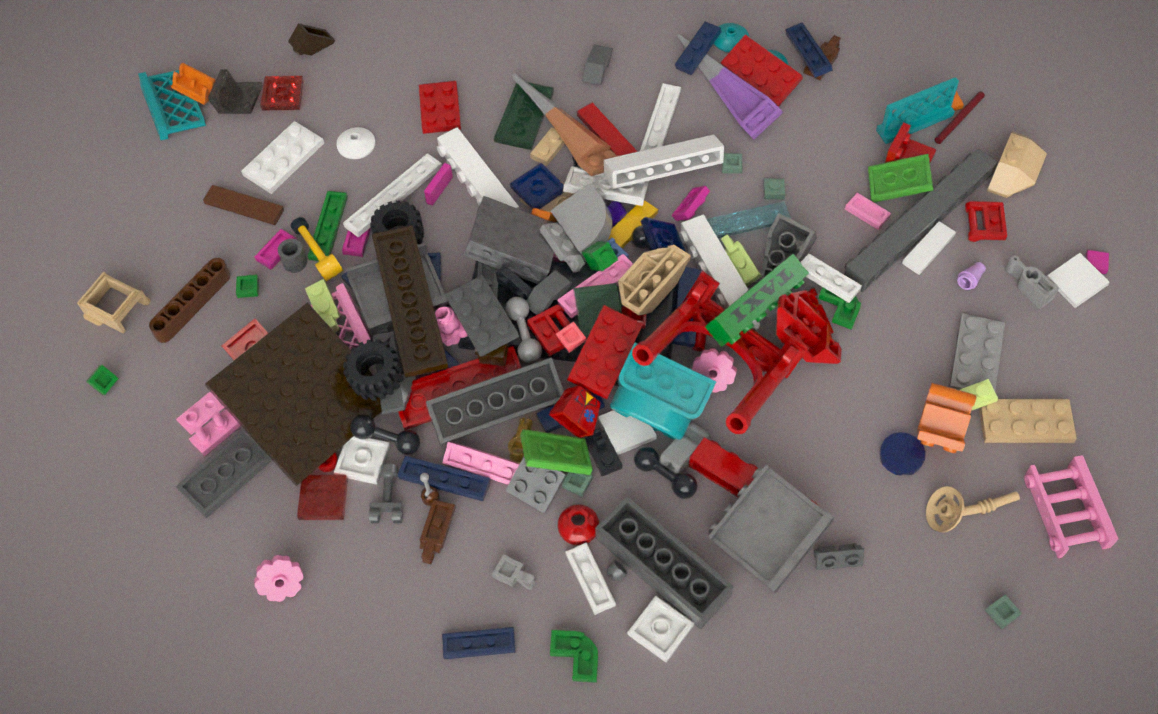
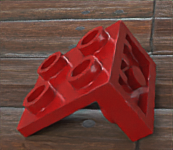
(905, 148)

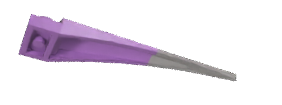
(748, 105)

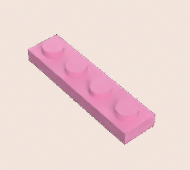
(607, 276)
(480, 462)

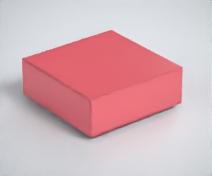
(571, 337)

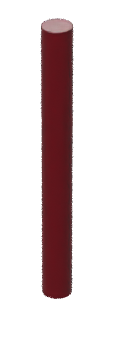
(959, 117)

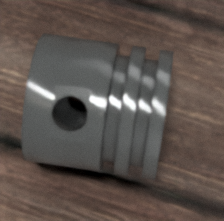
(292, 255)

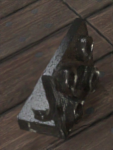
(232, 96)

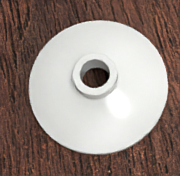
(355, 143)

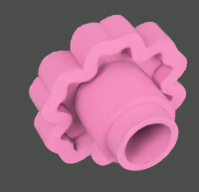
(449, 326)
(716, 367)
(278, 578)

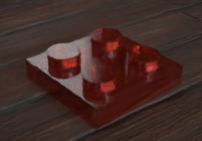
(282, 93)
(322, 497)

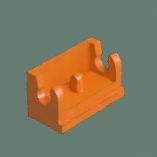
(193, 83)

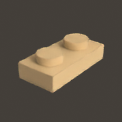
(547, 147)

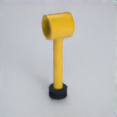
(327, 265)

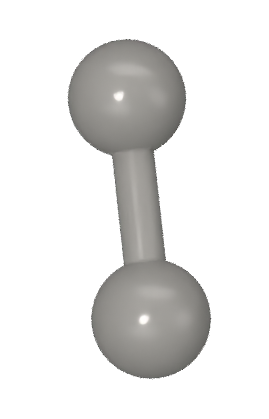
(529, 349)

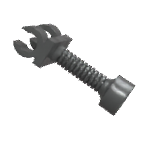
(388, 472)

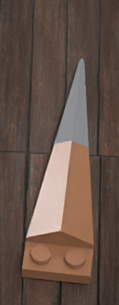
(583, 144)

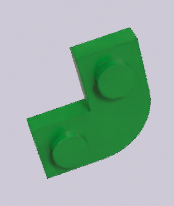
(846, 312)
(580, 647)

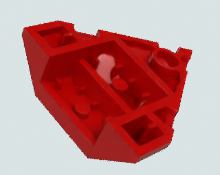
(806, 319)

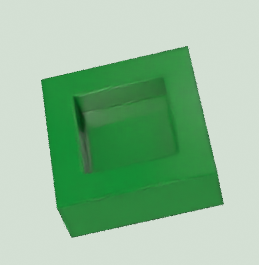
(247, 286)
(102, 379)

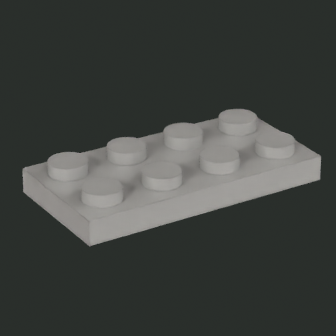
(976, 351)

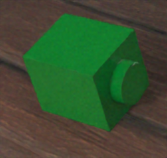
(600, 256)

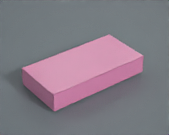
(867, 211)

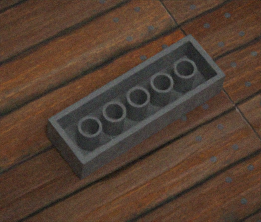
(495, 401)
(664, 562)

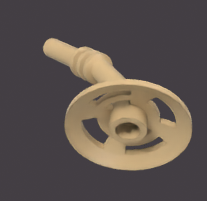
(952, 513)

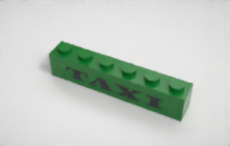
(756, 301)

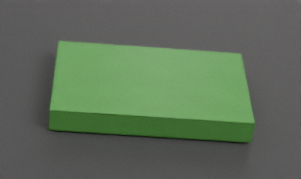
(900, 178)
(556, 452)

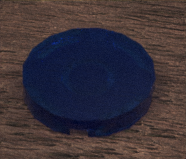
(902, 454)

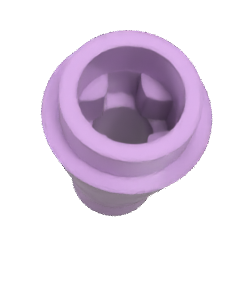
(970, 277)

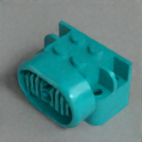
(661, 394)

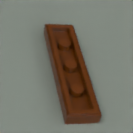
(243, 204)

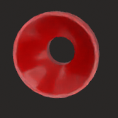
(578, 533)

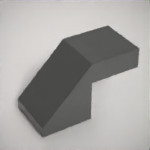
(596, 63)
(545, 292)

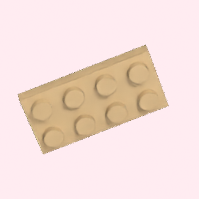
(1028, 421)

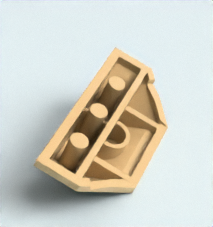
(1017, 166)
(652, 278)

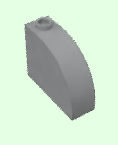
(585, 217)

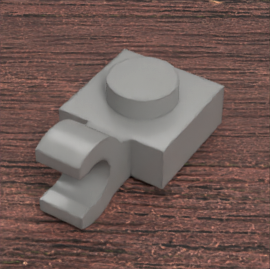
(511, 571)

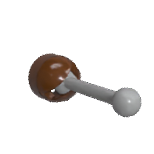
(429, 491)

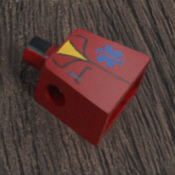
(577, 411)

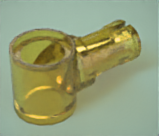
(516, 443)

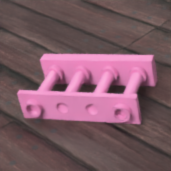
(214, 432)
(1085, 491)

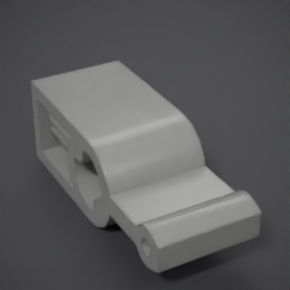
(1032, 282)
(678, 452)

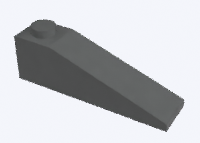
(785, 239)
(400, 398)

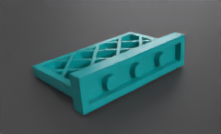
(157, 110)
(921, 113)

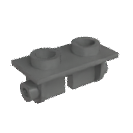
(847, 556)

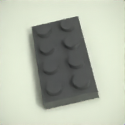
(481, 315)
(224, 473)

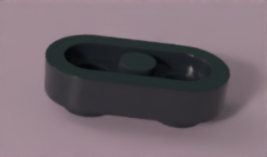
(509, 279)

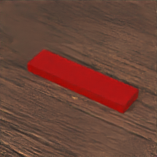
(605, 130)

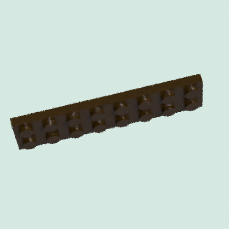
(409, 302)

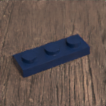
(698, 48)

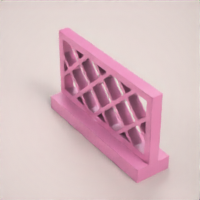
(352, 316)

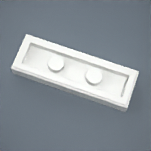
(929, 248)
(830, 278)
(590, 578)

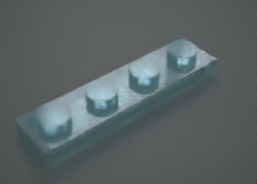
(747, 220)

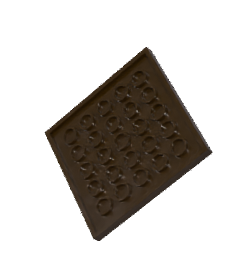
(294, 393)

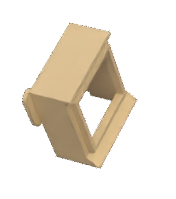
(98, 290)

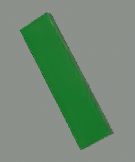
(329, 222)

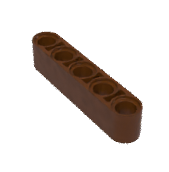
(189, 300)

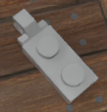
(562, 245)

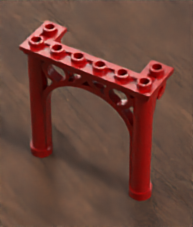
(774, 361)

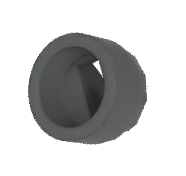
(617, 571)

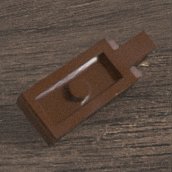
(830, 51)
(436, 529)

